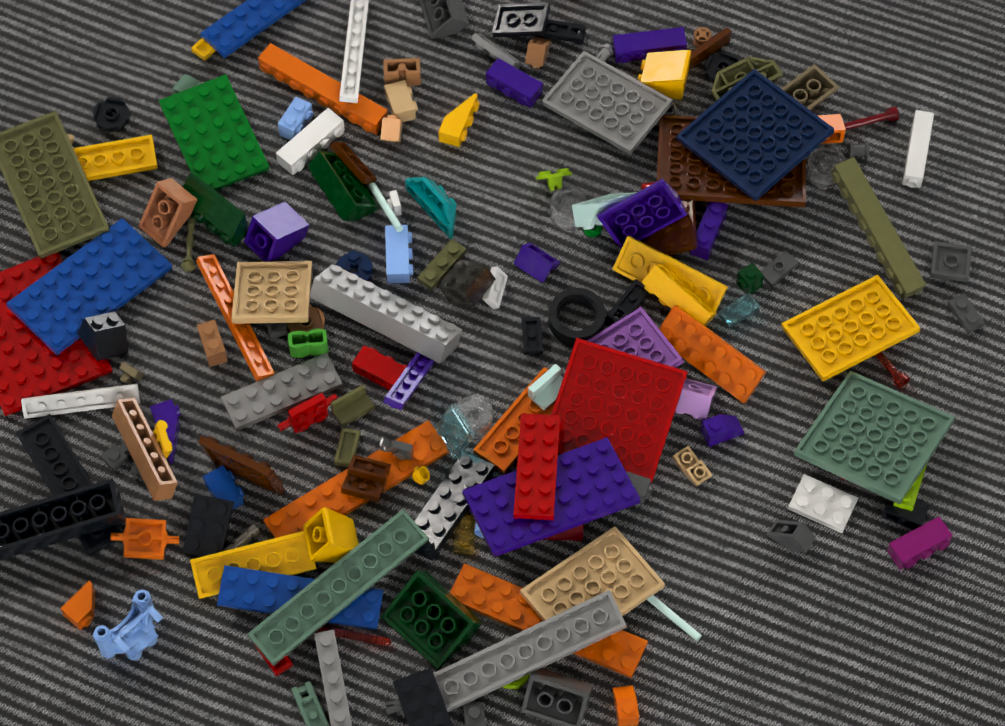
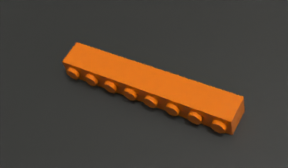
(320, 88)

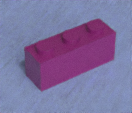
(919, 543)

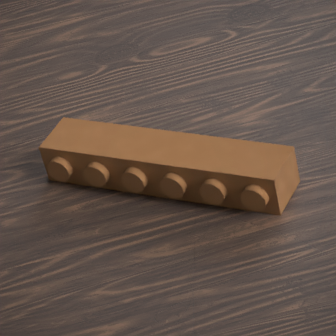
(144, 449)

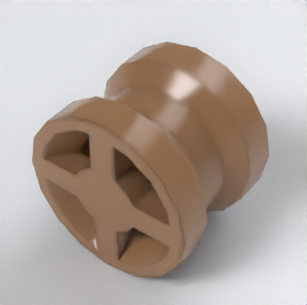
(701, 33)

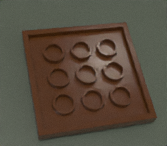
(242, 464)

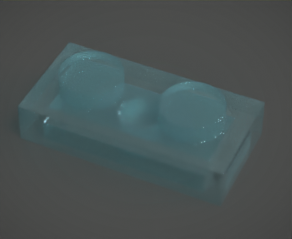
(739, 310)

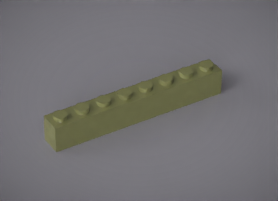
(878, 228)

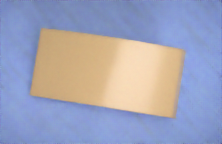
(691, 466)

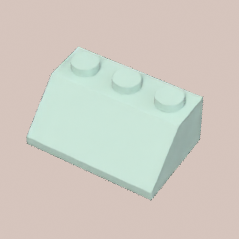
(586, 212)

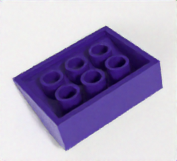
(643, 213)

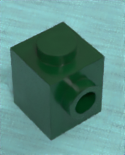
(749, 279)

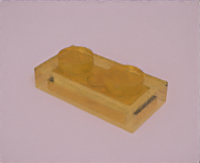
(465, 536)

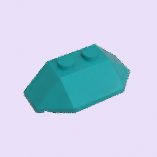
(434, 202)

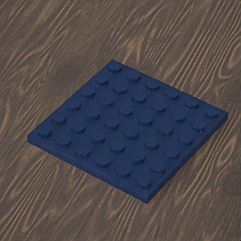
(755, 134)

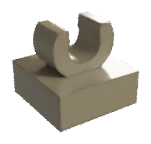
(130, 373)

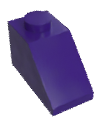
(720, 429)

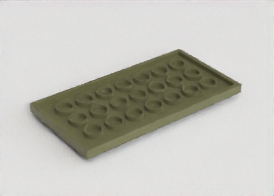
(49, 185)

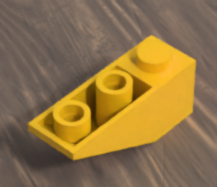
(455, 124)

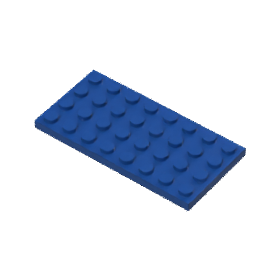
(89, 284)

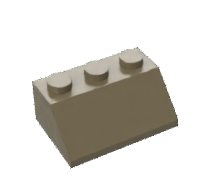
(811, 87)

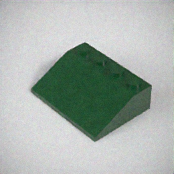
(431, 619)

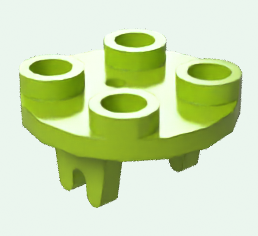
(554, 179)

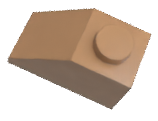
(537, 52)

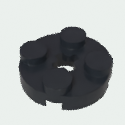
(718, 61)
(115, 123)

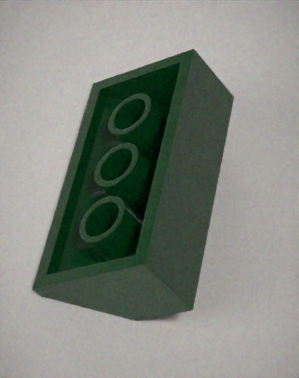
(342, 187)
(216, 212)

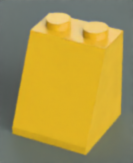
(666, 72)
(329, 536)

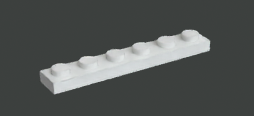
(77, 401)

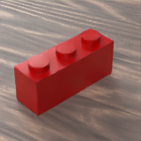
(377, 367)

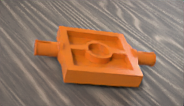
(144, 538)

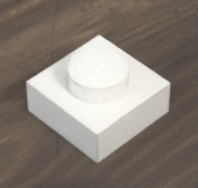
(394, 202)

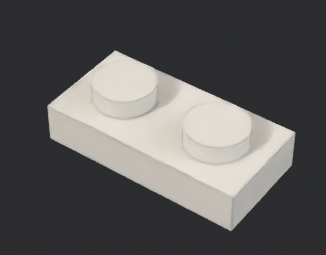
(495, 292)

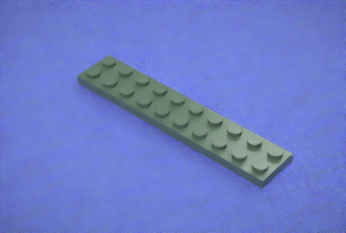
(337, 587)

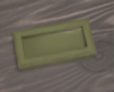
(347, 446)

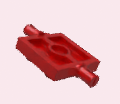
(307, 413)

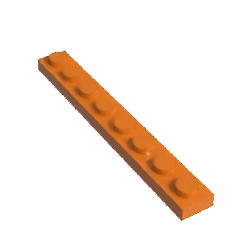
(242, 333)

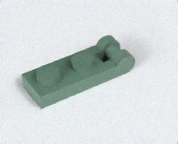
(309, 706)

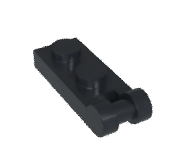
(562, 31)
(628, 302)

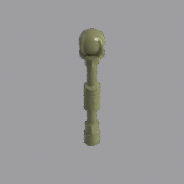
(188, 264)

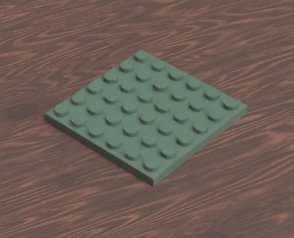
(874, 437)

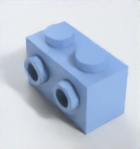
(295, 118)

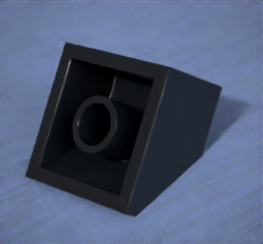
(104, 335)

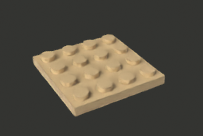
(272, 292)

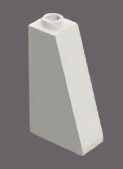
(917, 149)

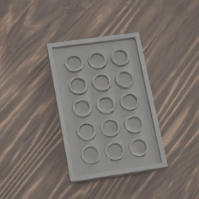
(607, 102)

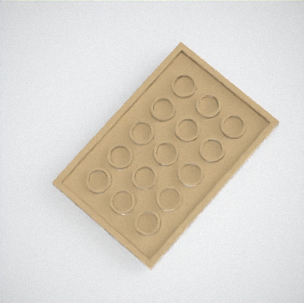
(596, 568)

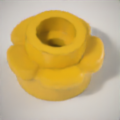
(420, 475)

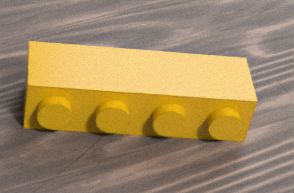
(674, 292)

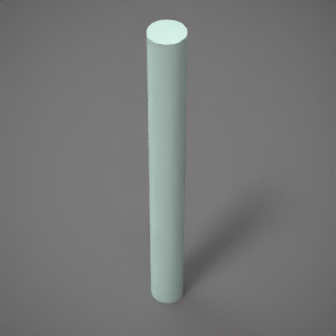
(385, 206)
(674, 617)

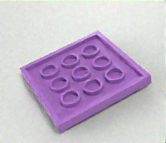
(639, 337)

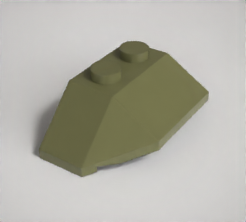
(731, 75)

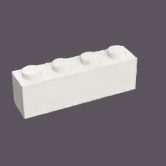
(310, 141)

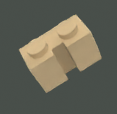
(400, 100)

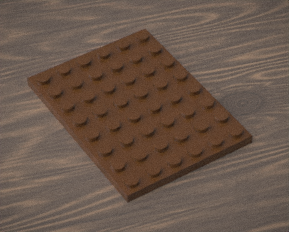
(699, 181)

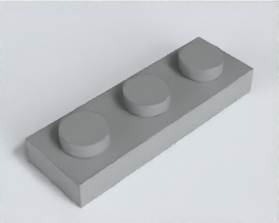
(494, 50)

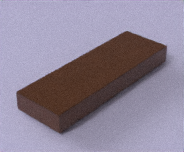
(710, 47)
(353, 162)

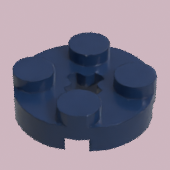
(357, 260)

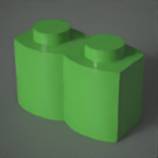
(308, 343)

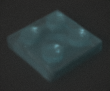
(455, 430)

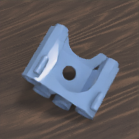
(133, 632)

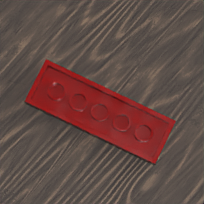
(537, 467)

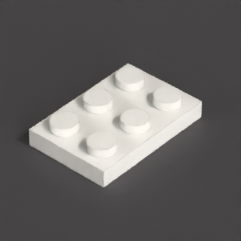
(823, 503)

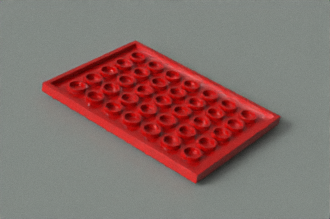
(25, 361)

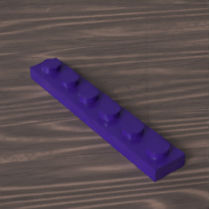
(408, 381)

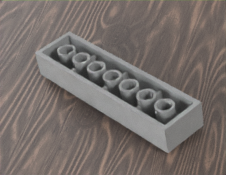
(386, 313)

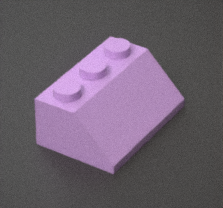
(696, 399)

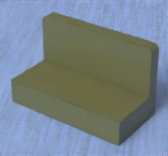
(352, 406)

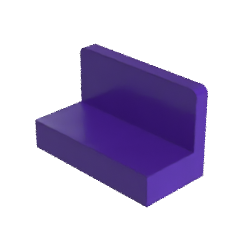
(535, 262)

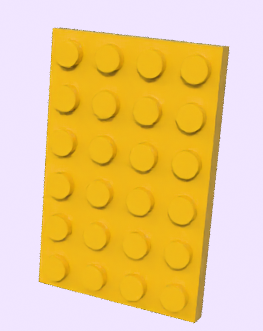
(850, 327)

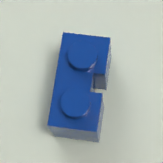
(221, 486)

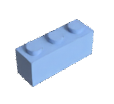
(398, 255)

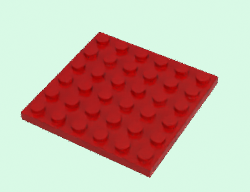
(620, 400)

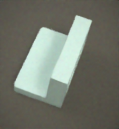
(546, 388)

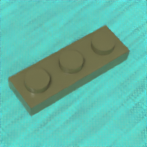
(441, 264)

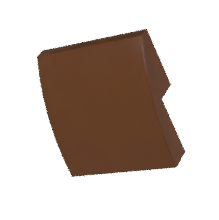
(366, 478)

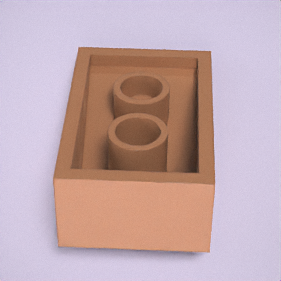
(166, 211)

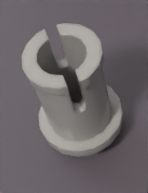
(605, 52)

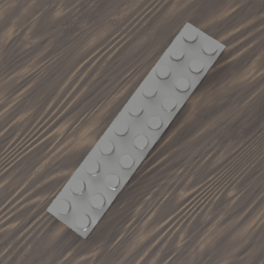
(529, 650)

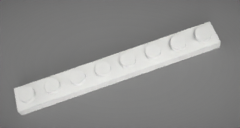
(354, 51)

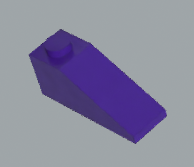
(169, 413)

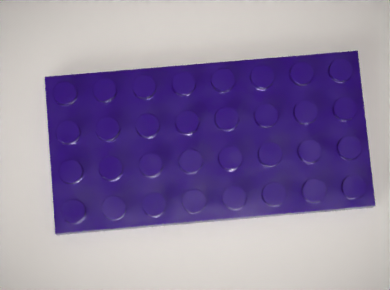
(587, 488)

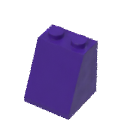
(275, 232)

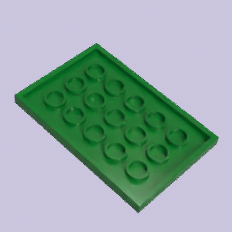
(214, 133)

